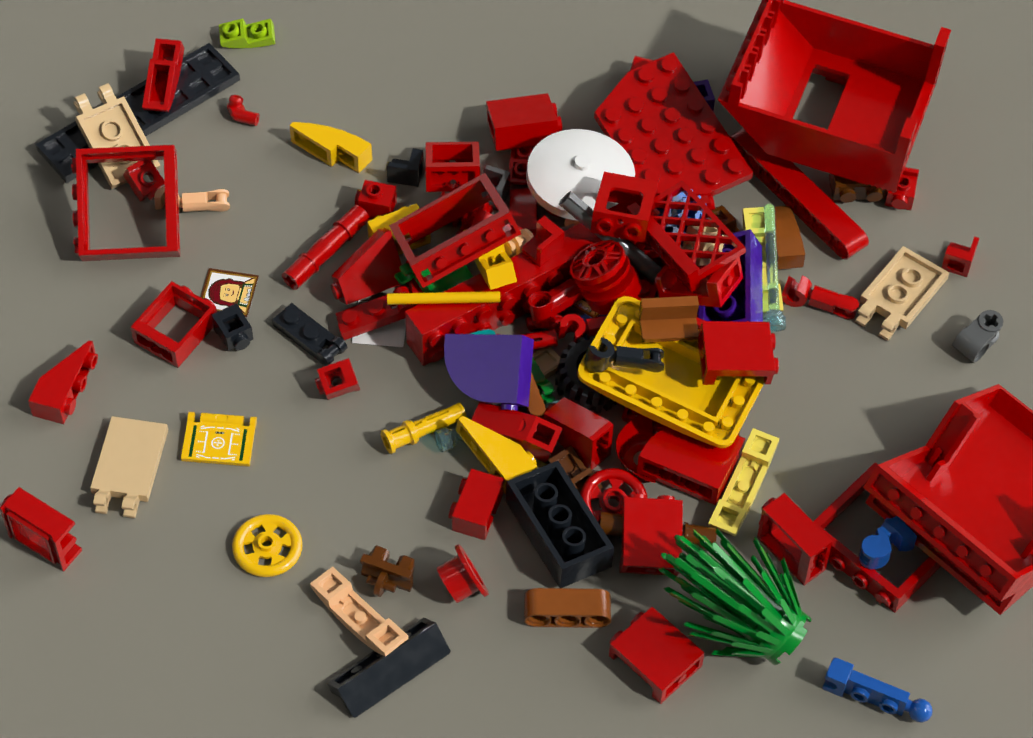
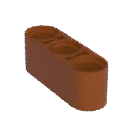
(567, 607)

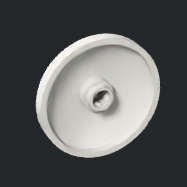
(574, 163)

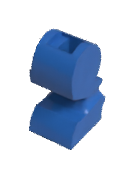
(877, 548)

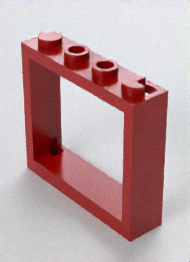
(81, 194)
(464, 246)
(848, 562)

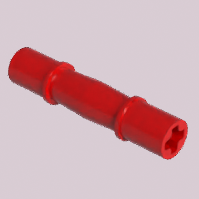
(325, 247)

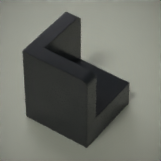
(405, 171)

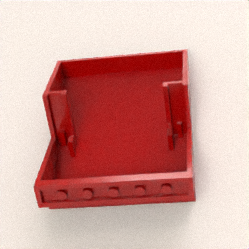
(970, 495)

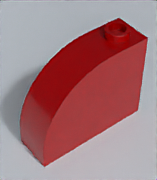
(689, 463)

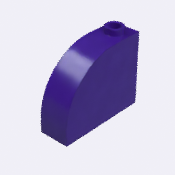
(491, 367)

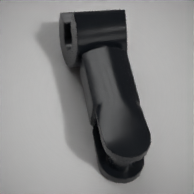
(642, 358)

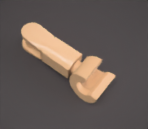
(197, 200)

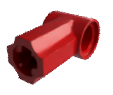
(546, 305)

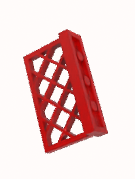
(670, 251)

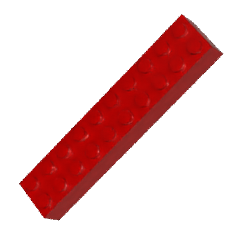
(430, 322)

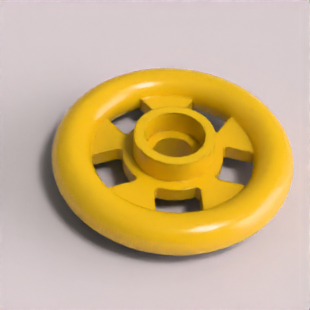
(279, 563)

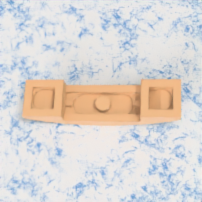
(356, 614)

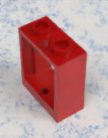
(441, 171)
(160, 344)
(795, 537)

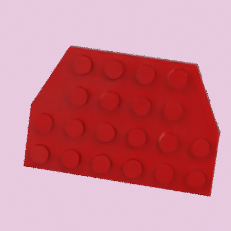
(671, 130)

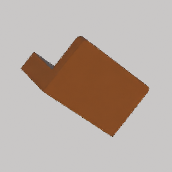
(668, 319)

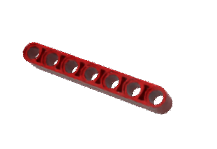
(803, 197)

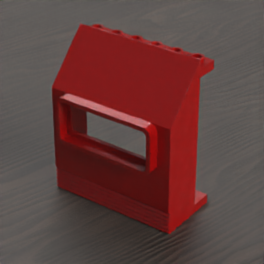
(880, 107)

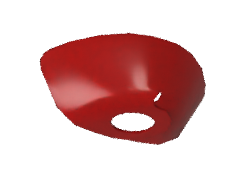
(632, 440)

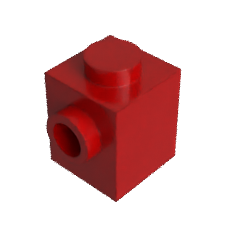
(376, 198)

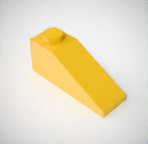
(495, 452)

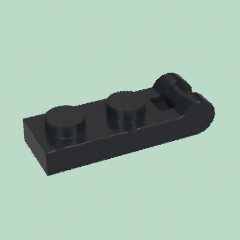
(309, 334)

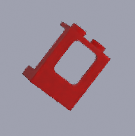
(626, 191)

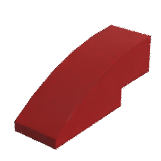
(163, 75)

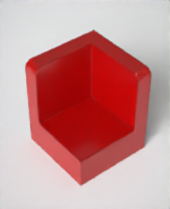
(546, 242)
(959, 258)

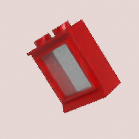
(40, 527)

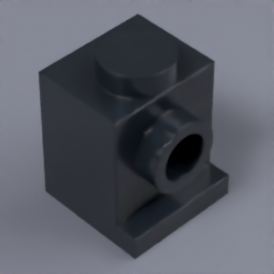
(232, 328)

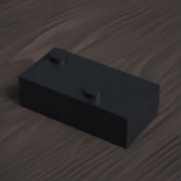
(559, 524)

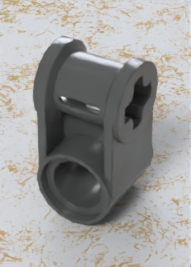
(979, 335)

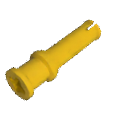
(411, 431)

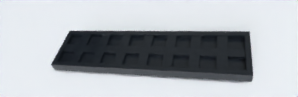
(200, 78)

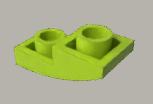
(239, 35)

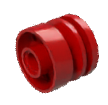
(604, 275)

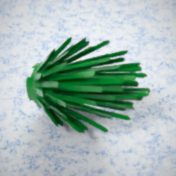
(736, 591)

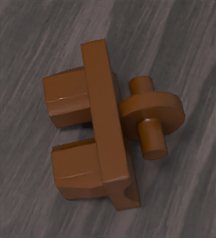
(385, 574)

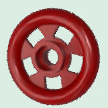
(616, 478)

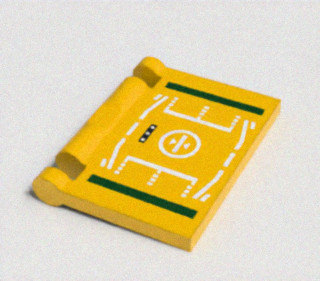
(218, 439)

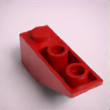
(58, 388)
(525, 429)

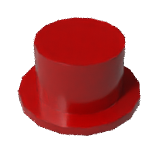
(461, 576)

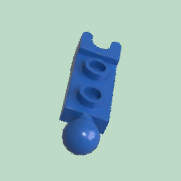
(863, 688)

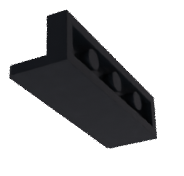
(379, 676)

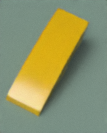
(332, 145)
(496, 268)

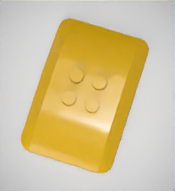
(676, 393)

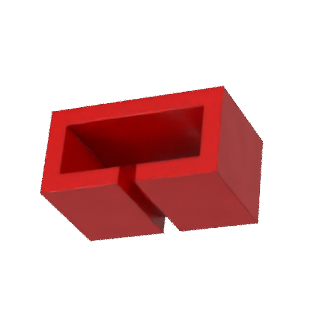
(478, 498)

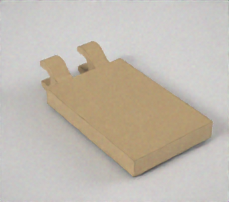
(110, 127)
(901, 291)
(128, 463)

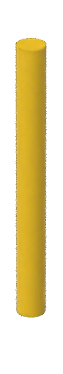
(443, 297)

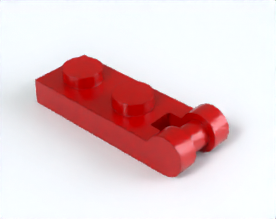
(371, 315)

